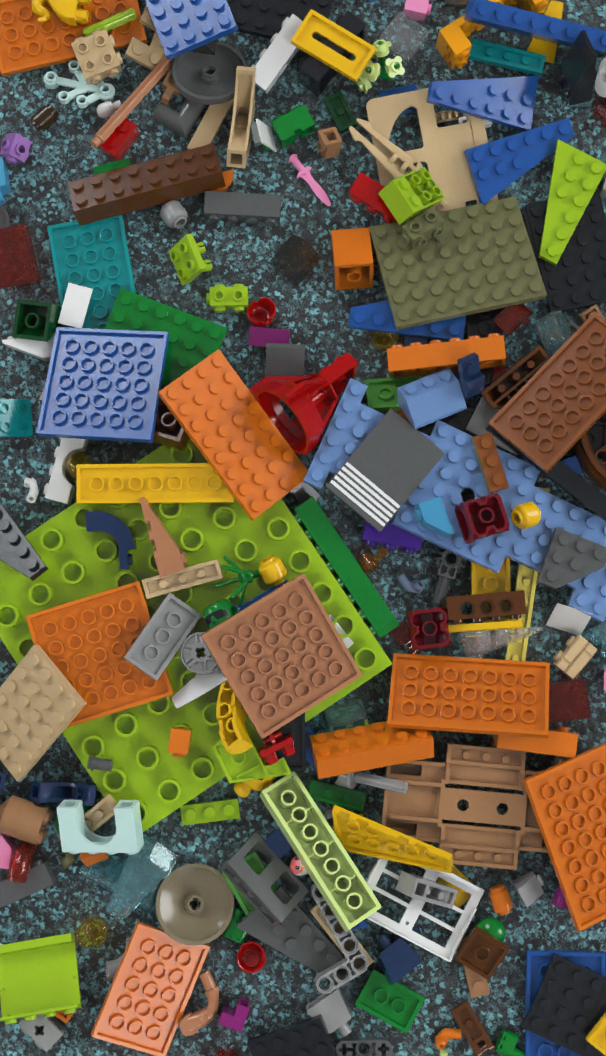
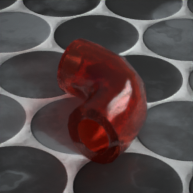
(22, 861)

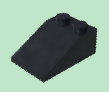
(578, 71)

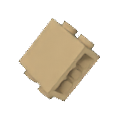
(97, 56)

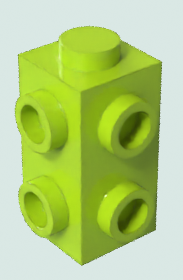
(228, 298)

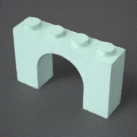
(78, 838)

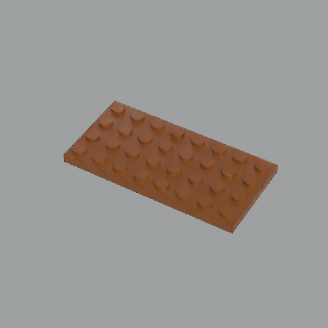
(559, 398)

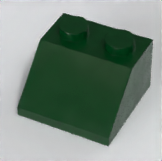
(35, 320)

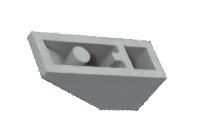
(426, 890)

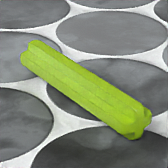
(111, 22)

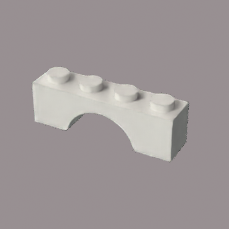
(59, 487)

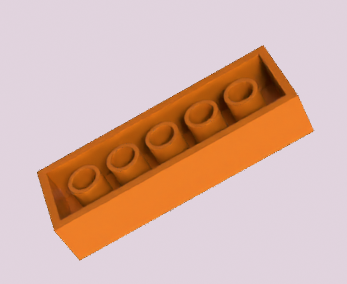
(439, 355)
(368, 748)

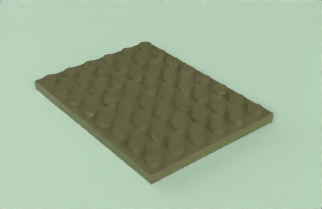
(470, 268)

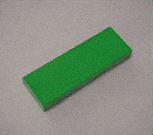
(337, 795)

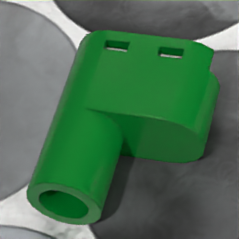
(232, 931)
(506, 1044)

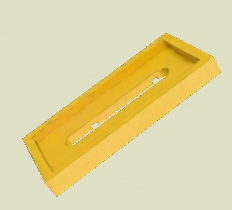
(341, 37)

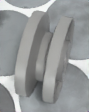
(193, 660)

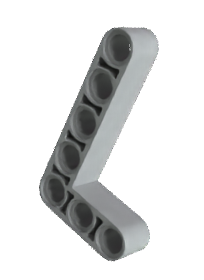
(350, 955)

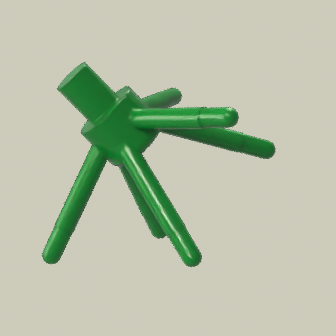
(244, 578)

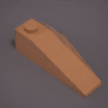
(166, 551)

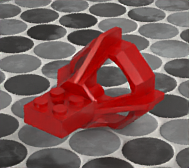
(309, 397)

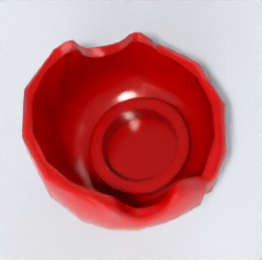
(261, 312)
(251, 957)

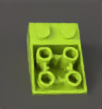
(411, 195)

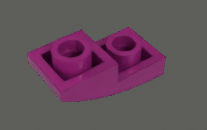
(261, 335)

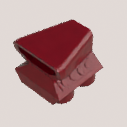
(482, 517)
(428, 628)

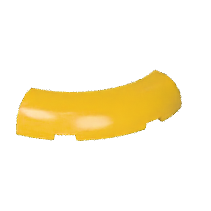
(231, 721)

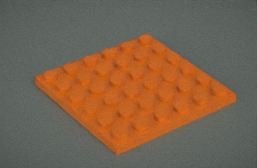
(89, 645)

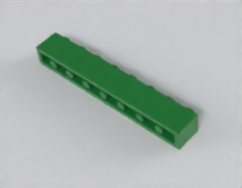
(346, 567)

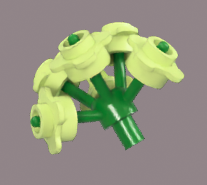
(383, 69)

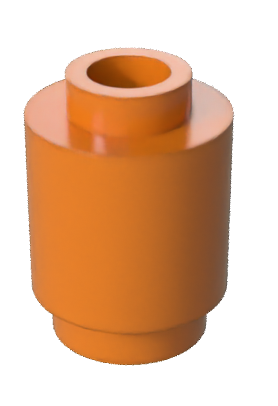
(500, 899)

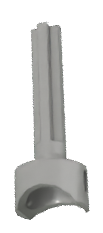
(350, 781)

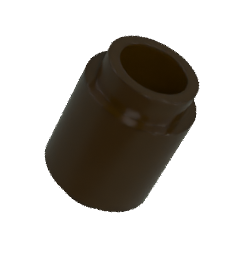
(44, 118)

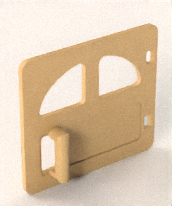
(441, 148)

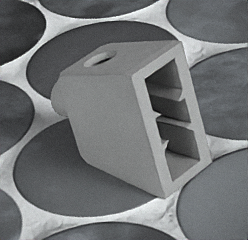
(333, 1011)

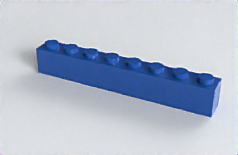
(532, 24)

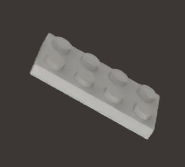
(162, 636)

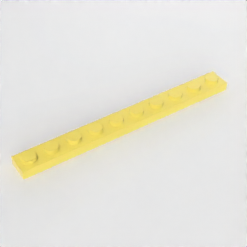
(525, 581)

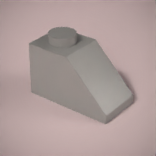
(528, 887)

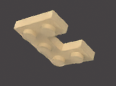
(144, 54)

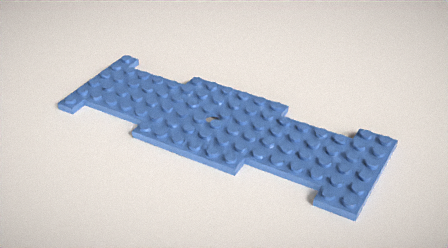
(461, 470)

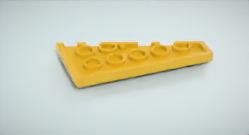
(378, 841)

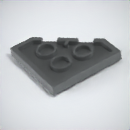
(569, 559)

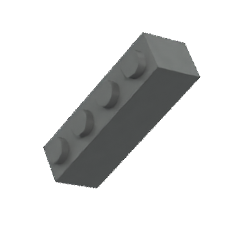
(242, 207)
(39, 878)

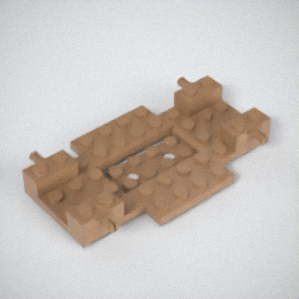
(429, 802)

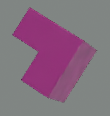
(235, 1017)

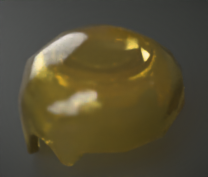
(383, 341)
(77, 458)
(92, 932)

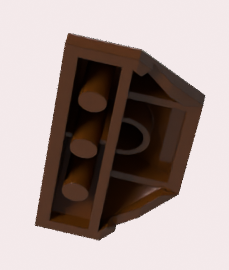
(514, 378)

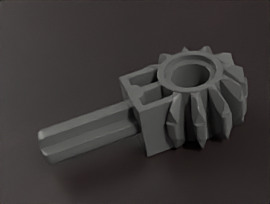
(446, 573)

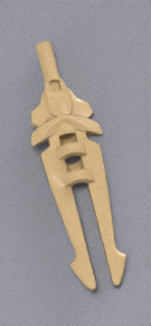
(388, 164)

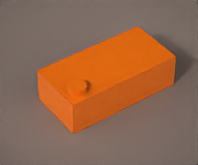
(559, 743)

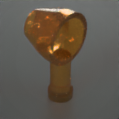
(369, 562)

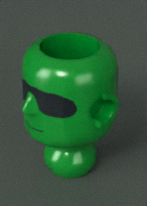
(218, 612)

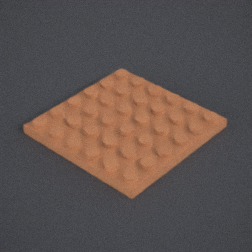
(281, 655)

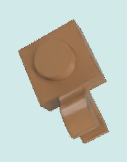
(169, 87)

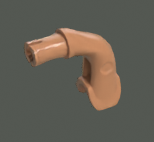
(192, 1022)

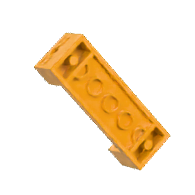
(453, 38)

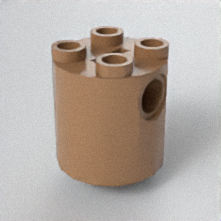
(24, 819)

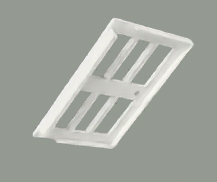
(415, 906)

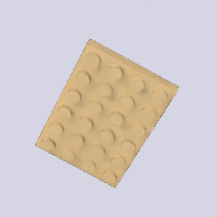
(34, 711)

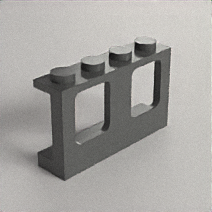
(257, 887)

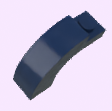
(469, 376)
(105, 522)
(59, 790)

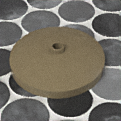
(213, 904)

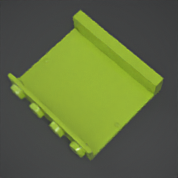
(39, 978)

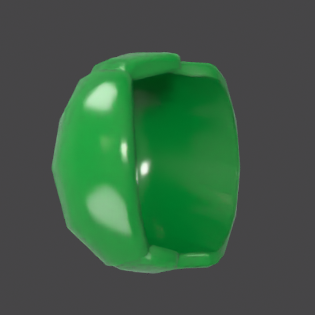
(493, 927)

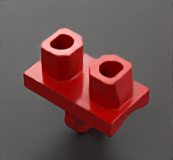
(285, 743)

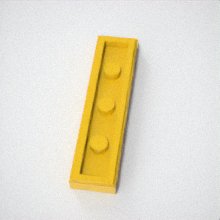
(486, 626)

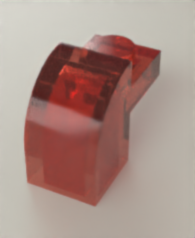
(512, 317)

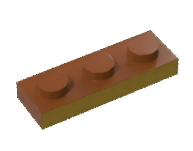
(490, 462)

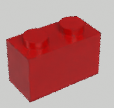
(120, 140)

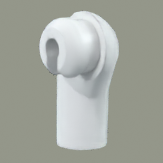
(33, 491)

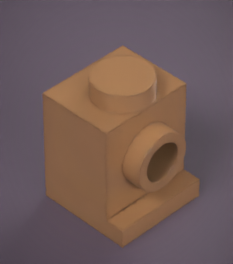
(329, 142)

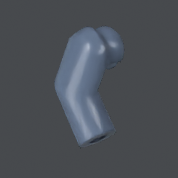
(410, 586)

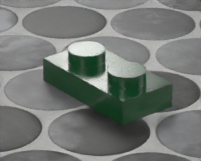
(340, 112)

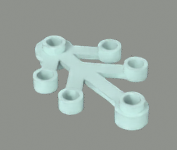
(80, 87)

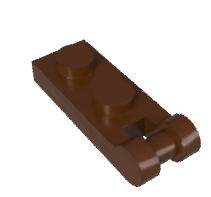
(472, 1028)

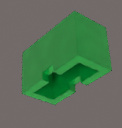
(292, 124)

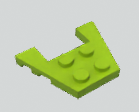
(248, 765)

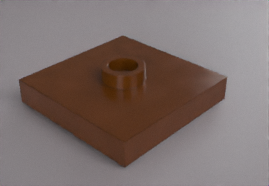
(482, 952)

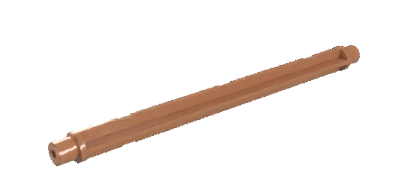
(131, 102)

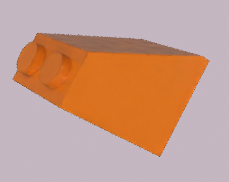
(352, 258)

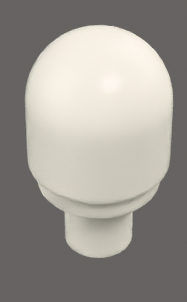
(108, 108)

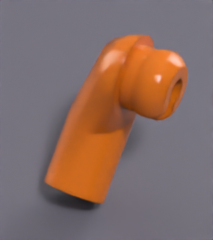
(445, 1035)

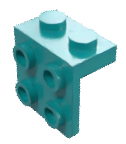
(15, 418)

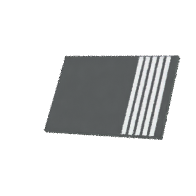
(385, 470)

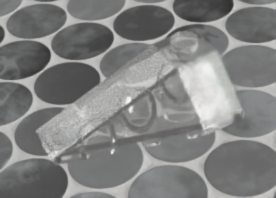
(484, 642)

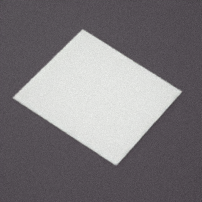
(568, 619)

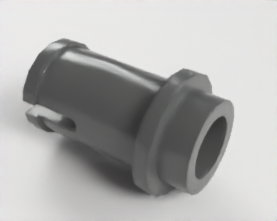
(99, 763)

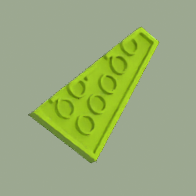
(570, 191)

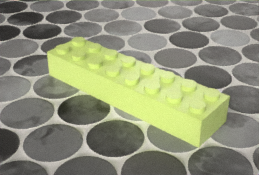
(320, 851)

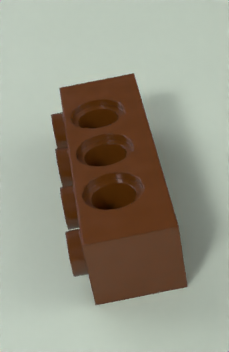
(515, 599)

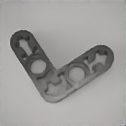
(373, 1042)

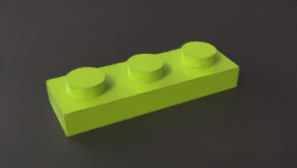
(210, 811)

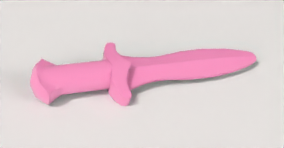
(304, 172)

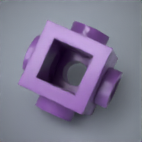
(15, 148)

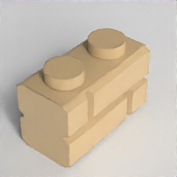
(574, 656)

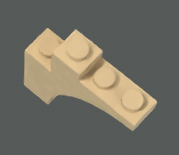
(242, 117)

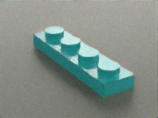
(507, 57)

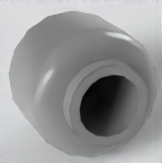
(173, 214)

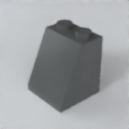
(285, 359)

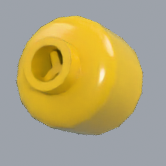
(526, 515)
(272, 570)

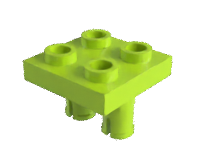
(188, 259)

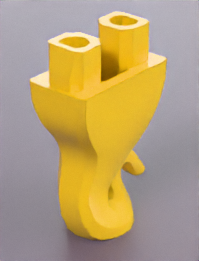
(66, 10)

